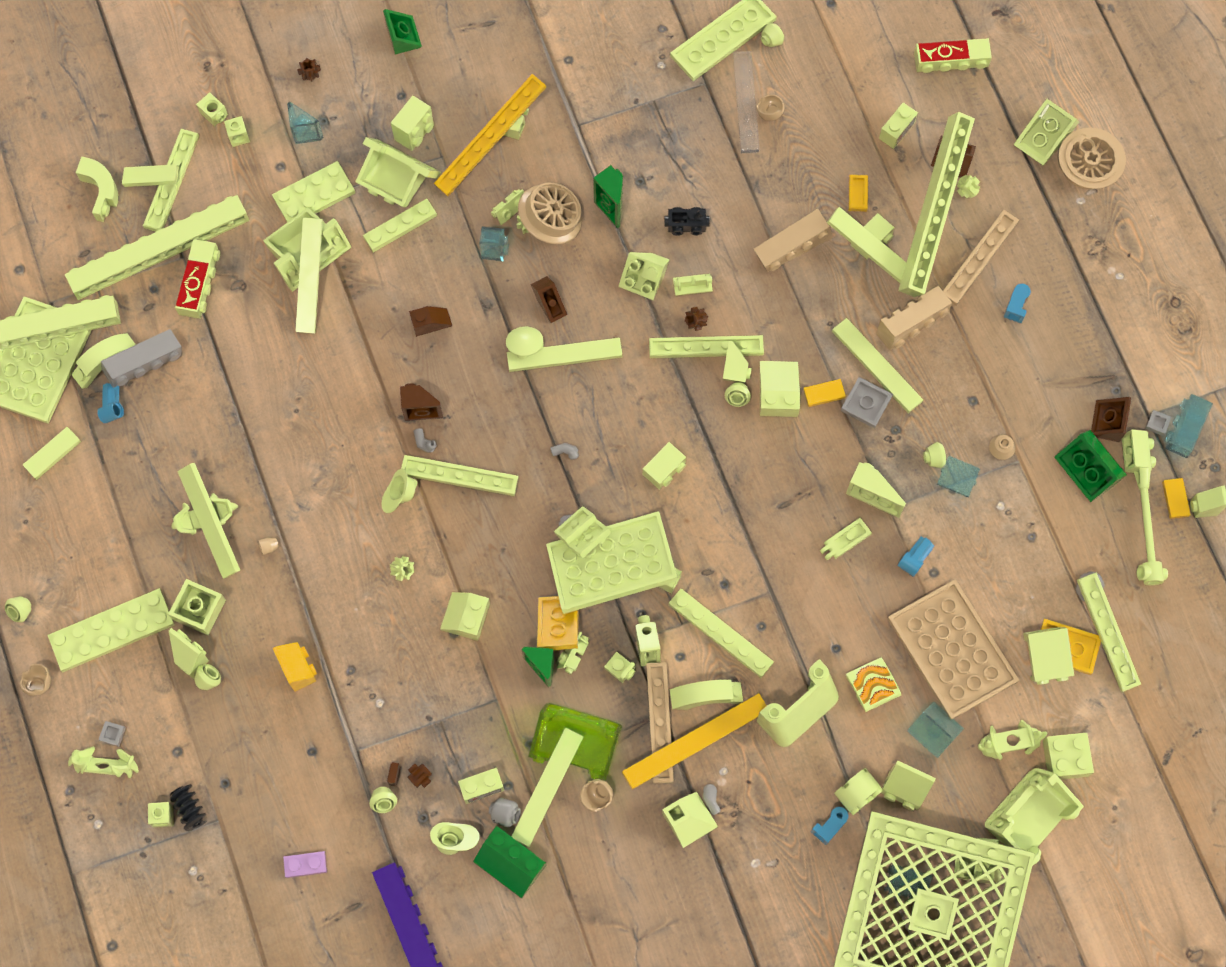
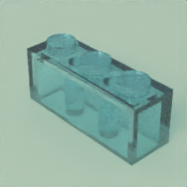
(1188, 425)

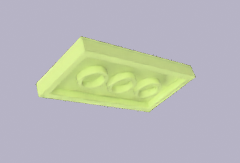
(314, 192)

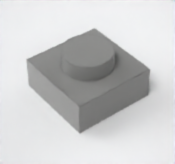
(1158, 423)
(112, 733)

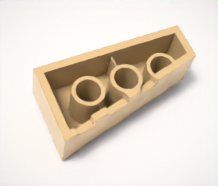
(794, 241)
(913, 318)

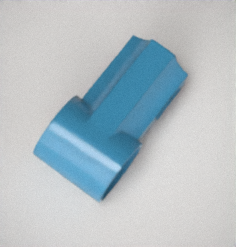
(111, 408)
(913, 560)

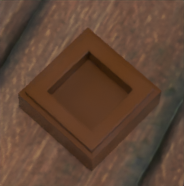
(393, 774)

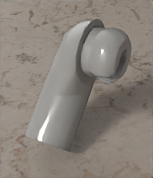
(422, 443)
(565, 448)
(709, 797)

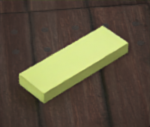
(150, 175)
(51, 453)

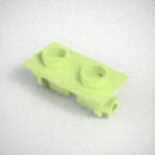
(505, 211)
(692, 284)
(568, 659)

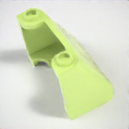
(789, 724)
(1033, 811)

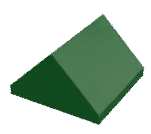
(401, 31)
(541, 661)

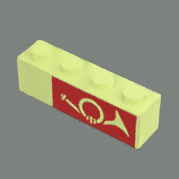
(952, 55)
(197, 279)

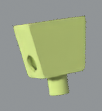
(647, 641)

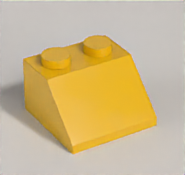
(295, 666)

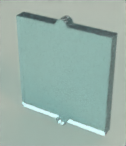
(958, 476)

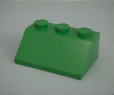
(609, 193)
(1090, 465)
(509, 862)

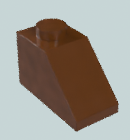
(549, 299)
(429, 319)

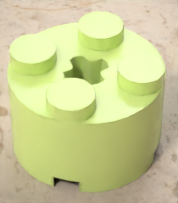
(858, 791)

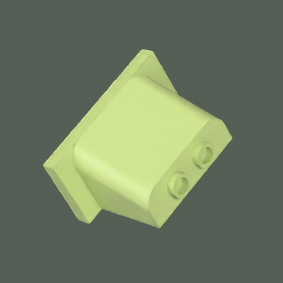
(392, 173)
(286, 246)

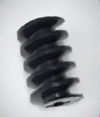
(186, 807)

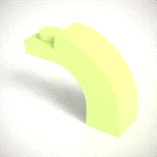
(95, 173)
(90, 362)
(705, 693)

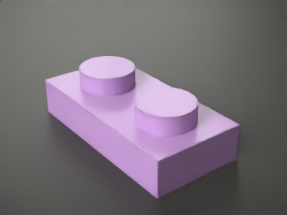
(305, 864)

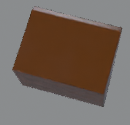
(1111, 418)

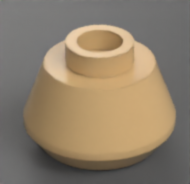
(1004, 450)

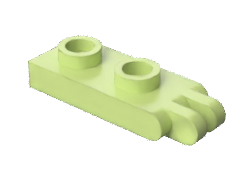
(846, 539)

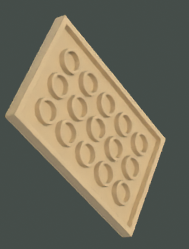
(953, 649)

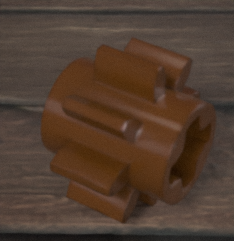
(309, 69)
(696, 318)
(419, 775)

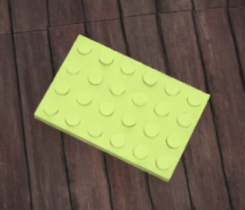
(39, 371)
(622, 564)

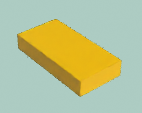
(858, 193)
(824, 393)
(1176, 498)

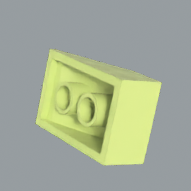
(1046, 132)
(779, 389)
(873, 489)
(907, 786)

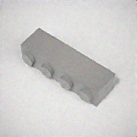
(141, 358)

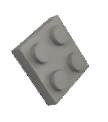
(866, 402)

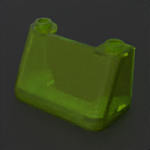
(596, 747)

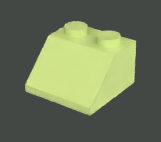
(465, 615)

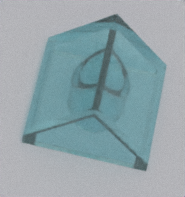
(303, 126)
(935, 729)

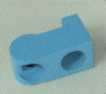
(1018, 298)
(836, 820)

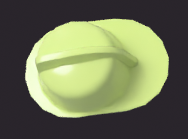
(399, 491)
(454, 837)

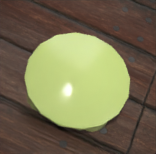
(524, 341)

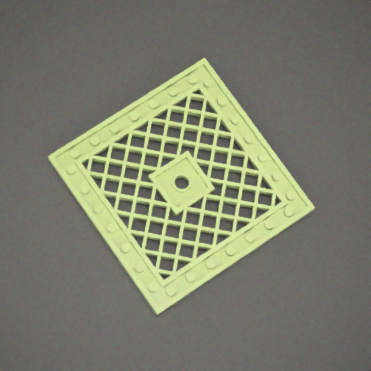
(1006, 922)

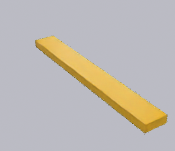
(490, 135)
(694, 742)

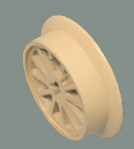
(1090, 138)
(552, 212)

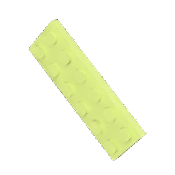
(722, 37)
(110, 630)

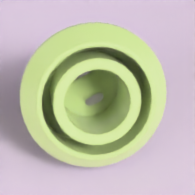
(772, 35)
(737, 394)
(935, 455)
(18, 608)
(207, 677)
(382, 800)

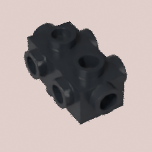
(690, 220)

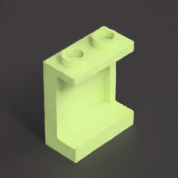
(1049, 654)

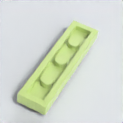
(400, 225)

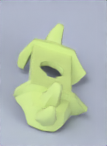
(187, 521)
(996, 743)
(85, 762)

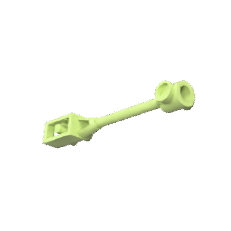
(1138, 460)

